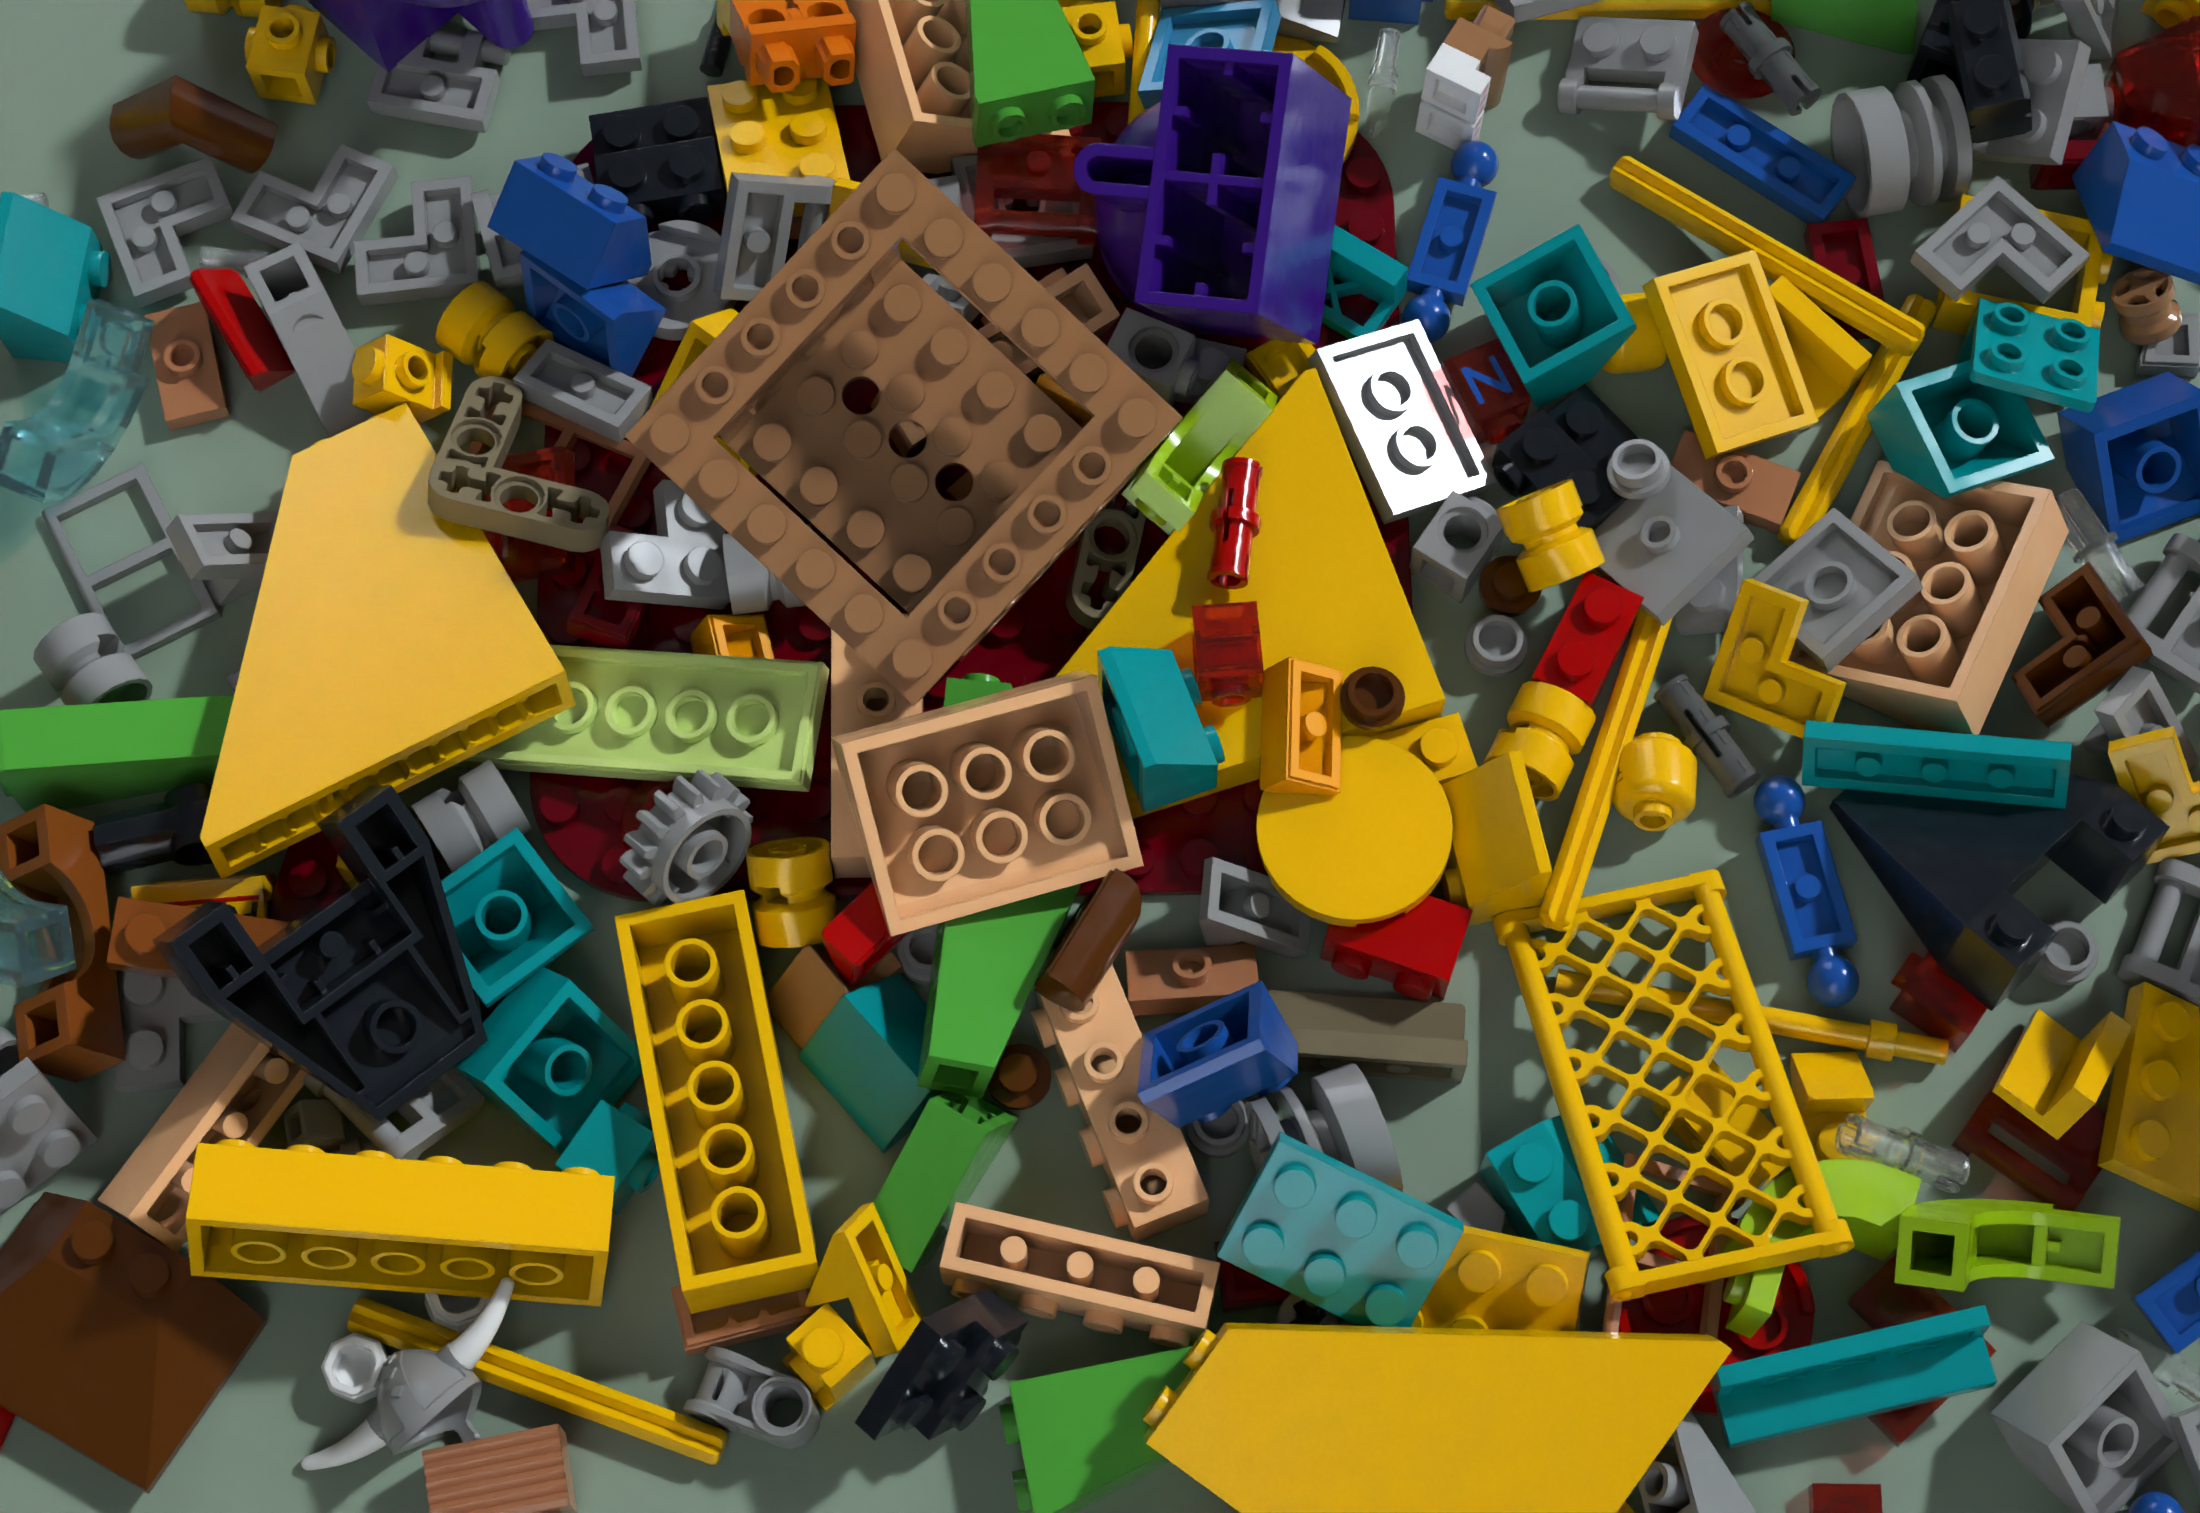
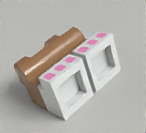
(1466, 78)

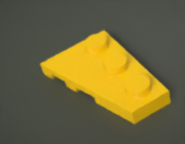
(2155, 1098)

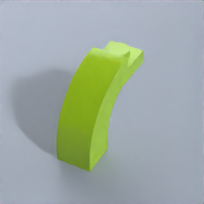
(1192, 454)
(1862, 1193)
(1974, 1239)

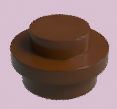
(1504, 588)
(1372, 698)
(1020, 1077)

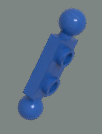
(1451, 238)
(1806, 891)

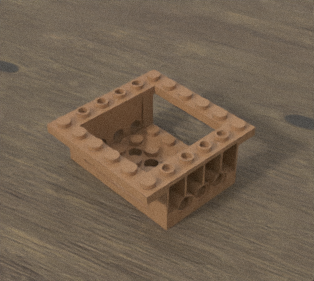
(860, 312)

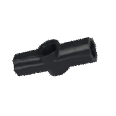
(155, 832)

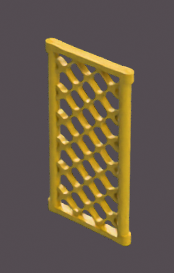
(1623, 1278)

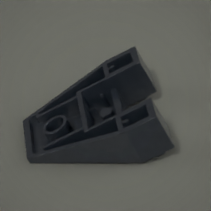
(1962, 861)
(361, 984)

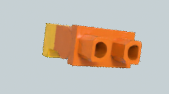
(791, 40)

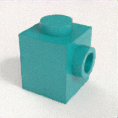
(618, 1146)

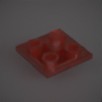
(2160, 83)

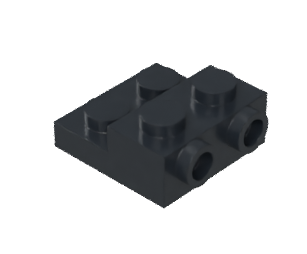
(661, 159)
(1562, 445)
(946, 1368)

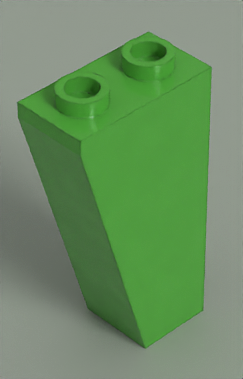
(1024, 70)
(109, 749)
(981, 985)
(1086, 1429)

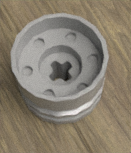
(1902, 145)
(1342, 1124)

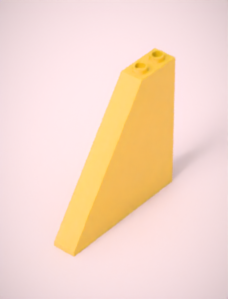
(1316, 579)
(370, 647)
(1427, 1416)

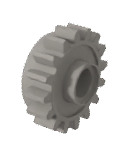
(688, 840)

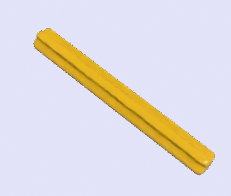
(1850, 432)

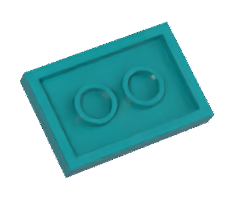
(1339, 1237)

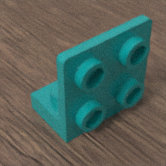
(2032, 354)

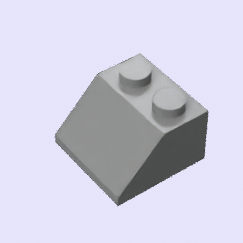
(2089, 1422)

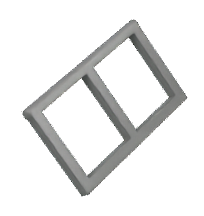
(129, 564)

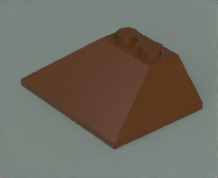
(112, 1337)

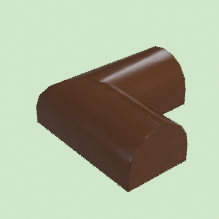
(191, 115)
(2094, 649)
(1091, 941)

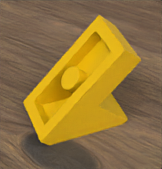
(1826, 1091)
(867, 1271)

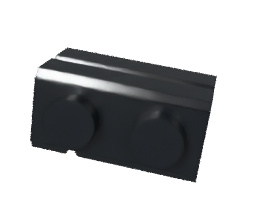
(1989, 68)

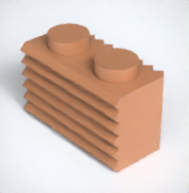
(502, 1474)

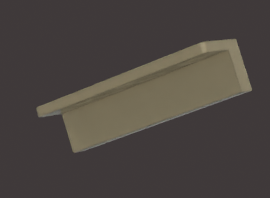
(1377, 1034)

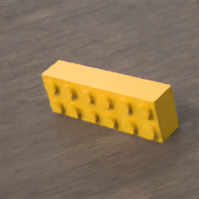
(717, 1102)
(398, 1223)

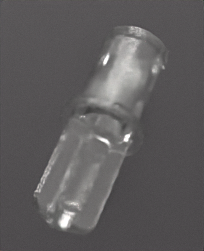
(2096, 545)

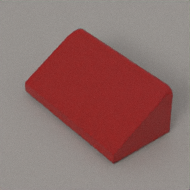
(242, 326)
(859, 937)

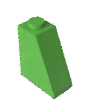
(1868, 22)
(936, 1169)

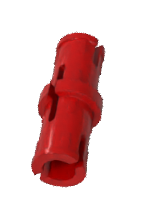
(1235, 523)

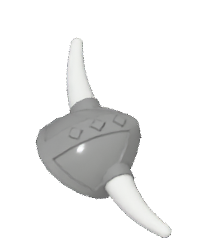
(423, 1393)

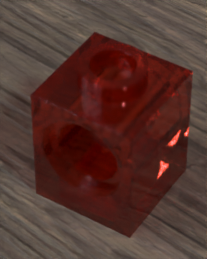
(1227, 652)

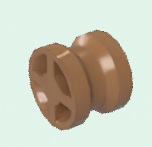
(2146, 306)

